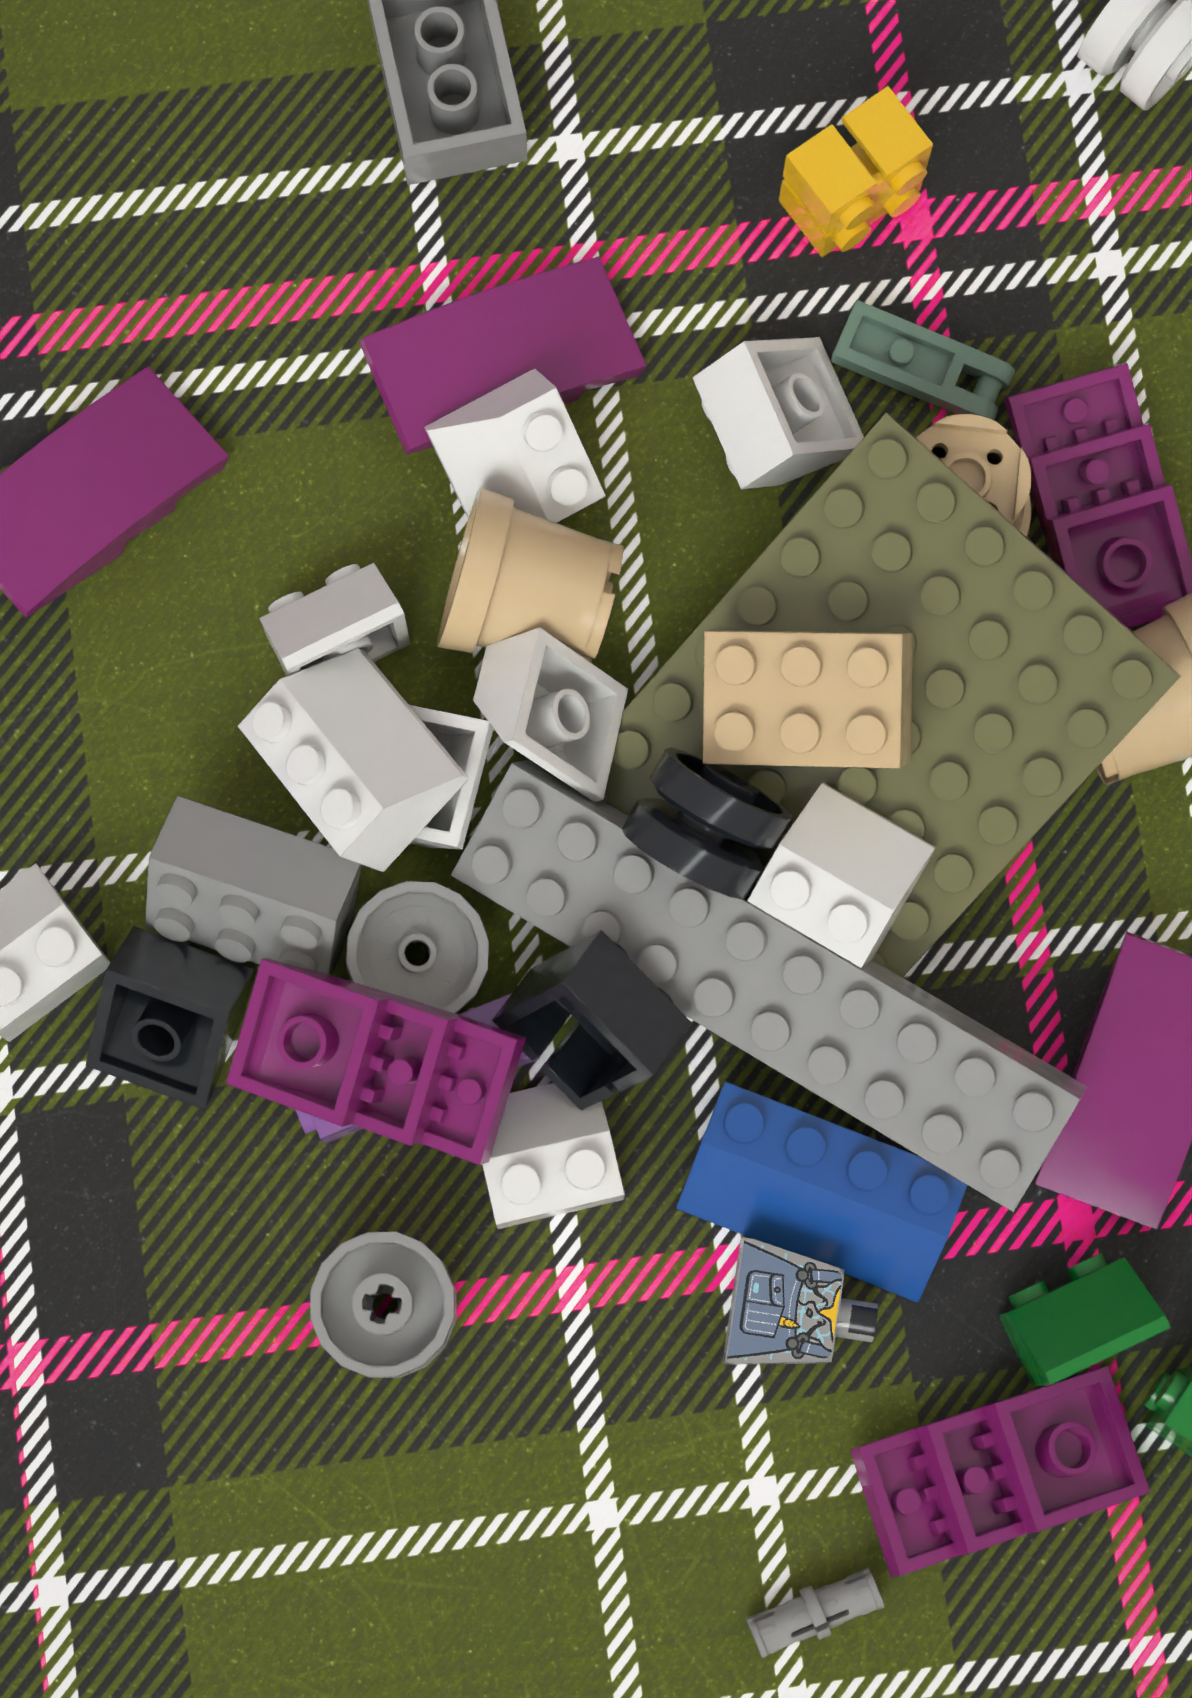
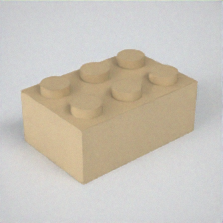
(807, 698)

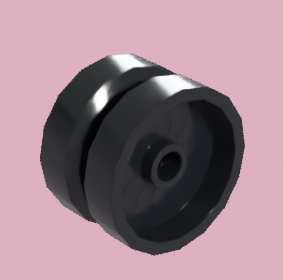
(706, 824)

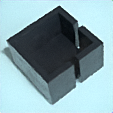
(621, 1018)

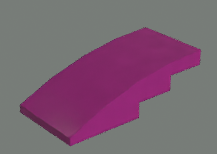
(551, 321)
(97, 487)
(1103, 492)
(375, 1061)
(1136, 1113)
(999, 1471)

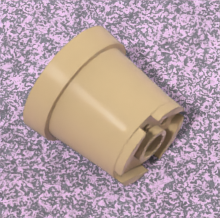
(986, 461)
(524, 576)
(1166, 730)

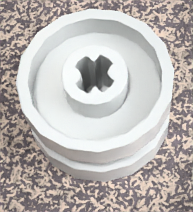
(1151, 35)

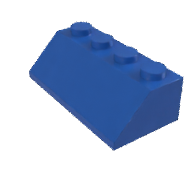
(822, 1192)

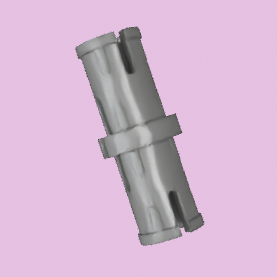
(815, 1612)

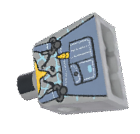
(790, 1309)

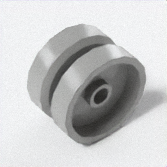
(427, 915)
(345, 1299)

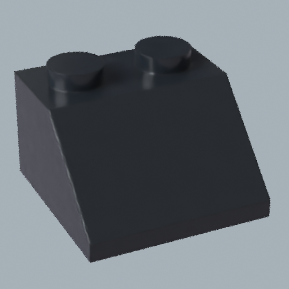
(168, 1016)

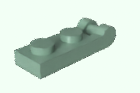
(920, 362)

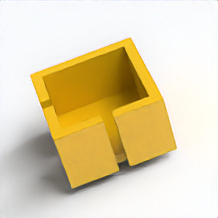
(842, 189)

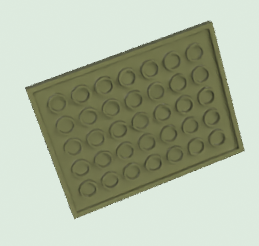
(1011, 671)

